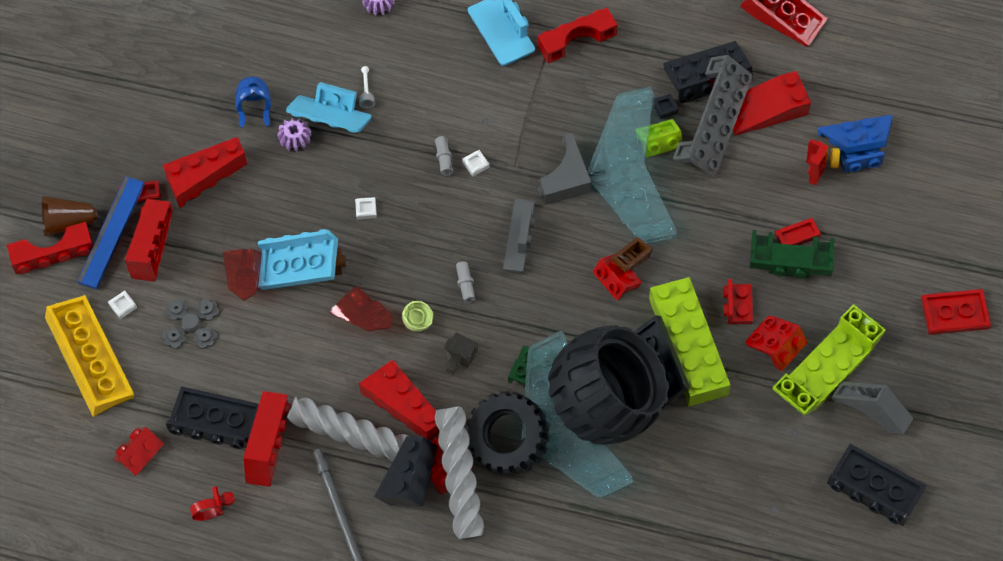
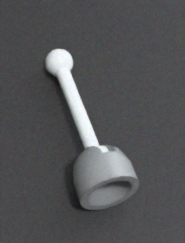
(366, 99)

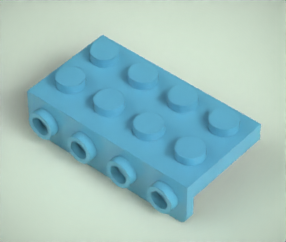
(297, 259)

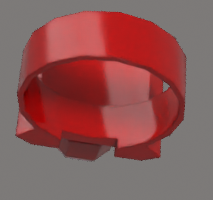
(216, 503)

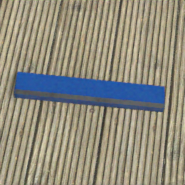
(111, 233)

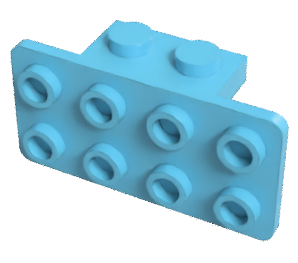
(503, 29)
(331, 106)

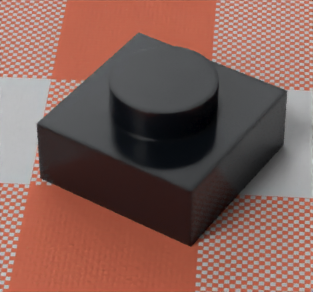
(665, 106)

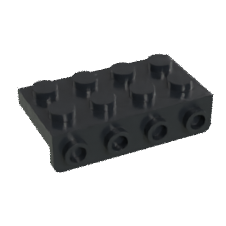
(689, 71)
(658, 338)
(212, 417)
(876, 485)

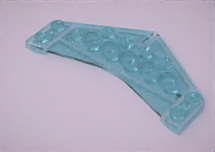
(622, 159)
(584, 462)

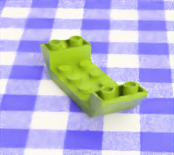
(830, 361)

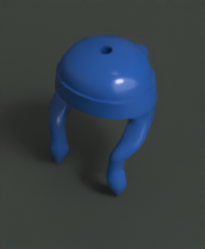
(251, 90)

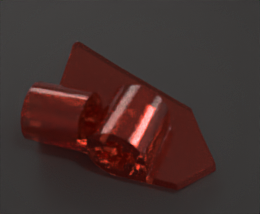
(242, 271)
(362, 311)

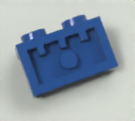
(860, 160)

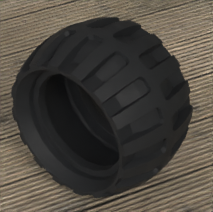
(585, 398)

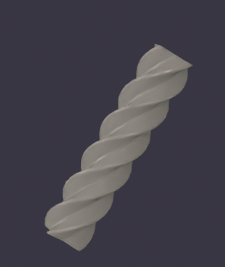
(345, 429)
(460, 479)

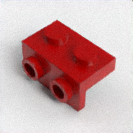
(614, 278)
(138, 450)

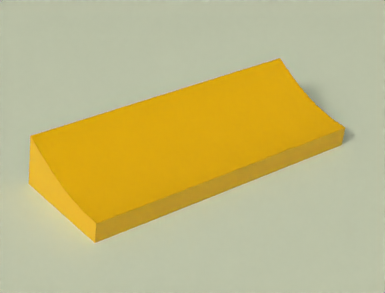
(88, 354)

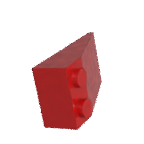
(790, 17)
(773, 103)

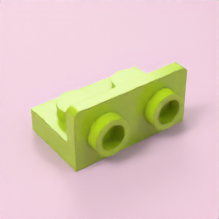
(663, 138)

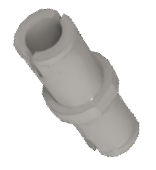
(444, 156)
(465, 282)

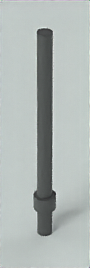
(324, 471)

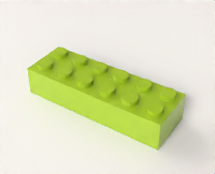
(691, 340)

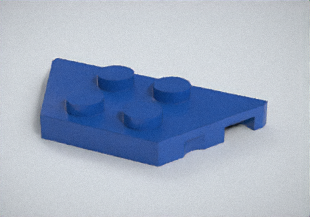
(859, 134)

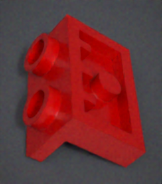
(817, 157)
(739, 303)

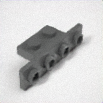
(519, 235)

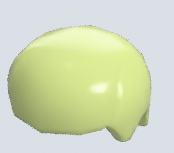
(417, 316)

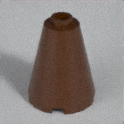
(62, 213)

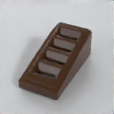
(636, 245)

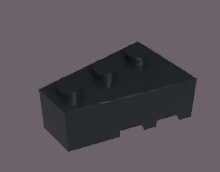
(409, 473)

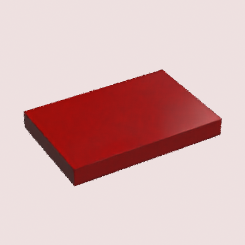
(955, 311)

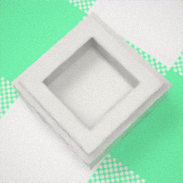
(475, 163)
(366, 208)
(122, 304)

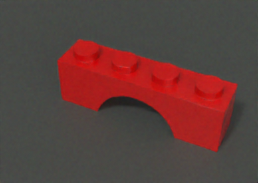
(597, 25)
(28, 257)

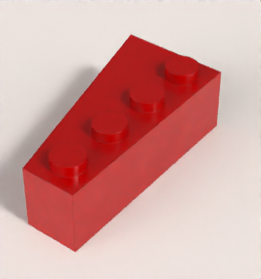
(203, 169)
(149, 240)
(400, 397)
(266, 438)

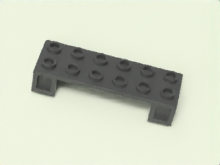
(718, 117)

